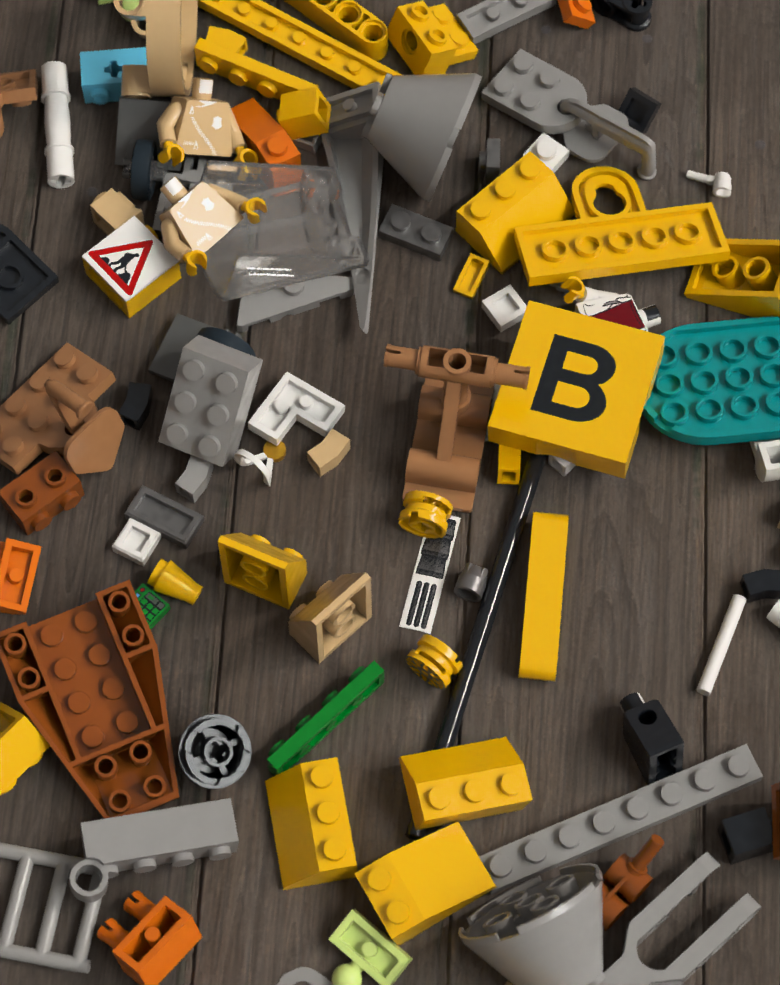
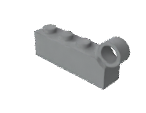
(154, 839)

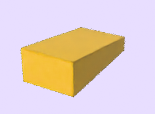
(471, 276)

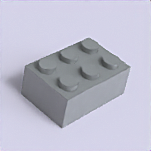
(210, 400)

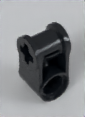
(621, 12)

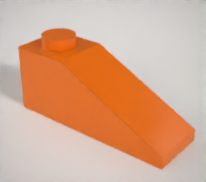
(265, 134)

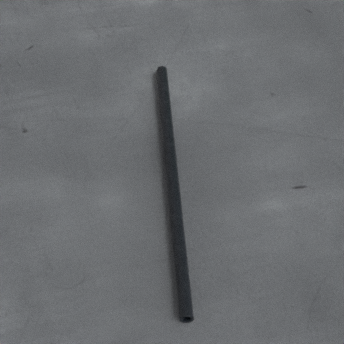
(487, 611)

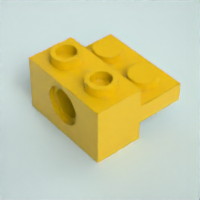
(429, 38)

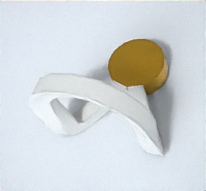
(270, 453)

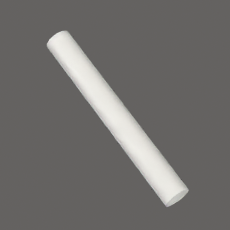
(721, 645)

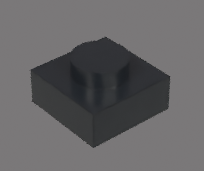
(639, 109)

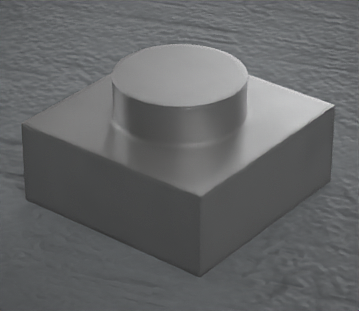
(490, 160)

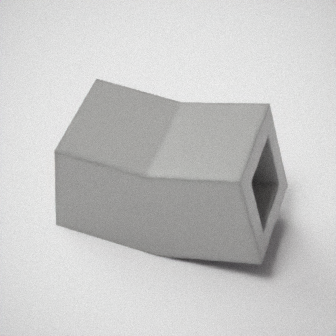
(194, 478)

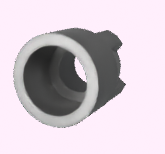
(471, 583)

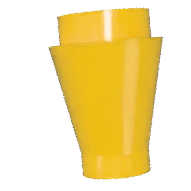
(174, 582)

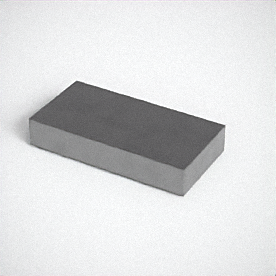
(165, 515)

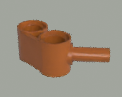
(627, 880)

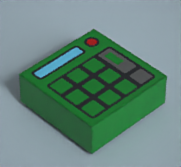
(152, 605)

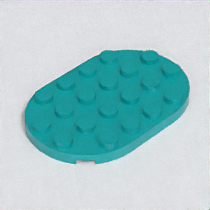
(719, 382)

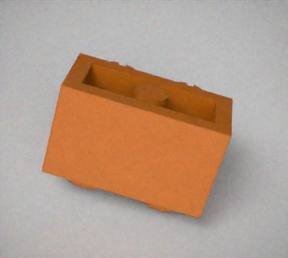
(155, 942)

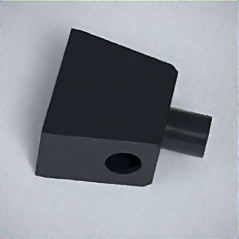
(651, 738)

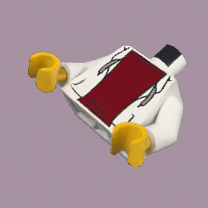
(609, 306)

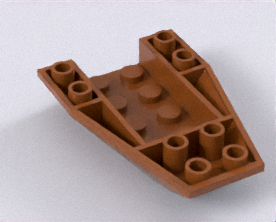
(98, 699)

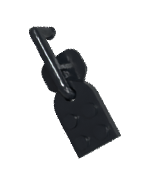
(22, 276)

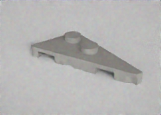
(291, 300)

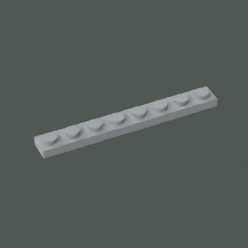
(621, 818)

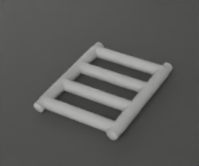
(41, 953)

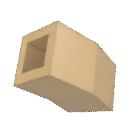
(328, 452)

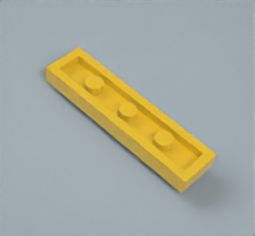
(246, 71)

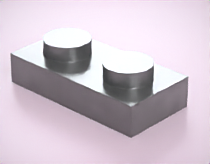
(415, 232)

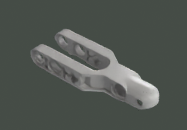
(629, 968)

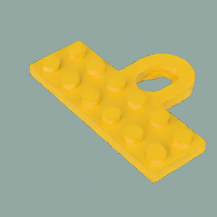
(621, 242)

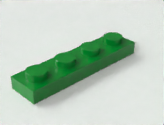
(335, 709)

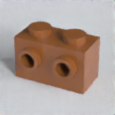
(42, 493)

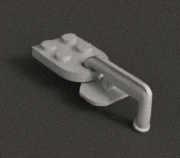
(558, 104)

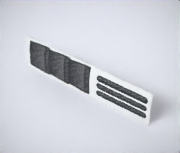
(429, 579)

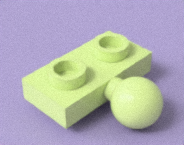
(369, 952)

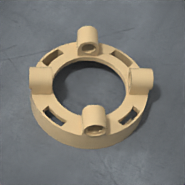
(169, 48)

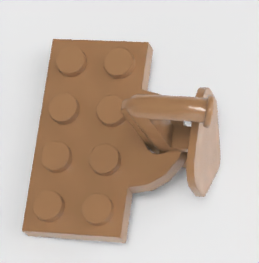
(60, 415)

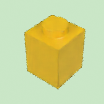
(304, 113)

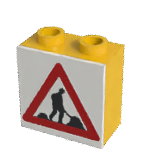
(131, 266)

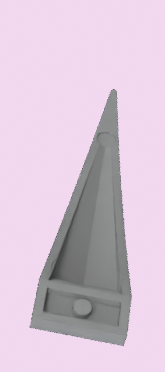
(360, 176)

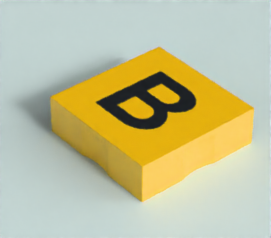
(581, 389)

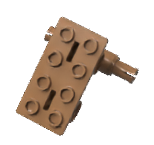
(451, 417)

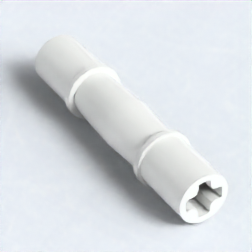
(57, 124)

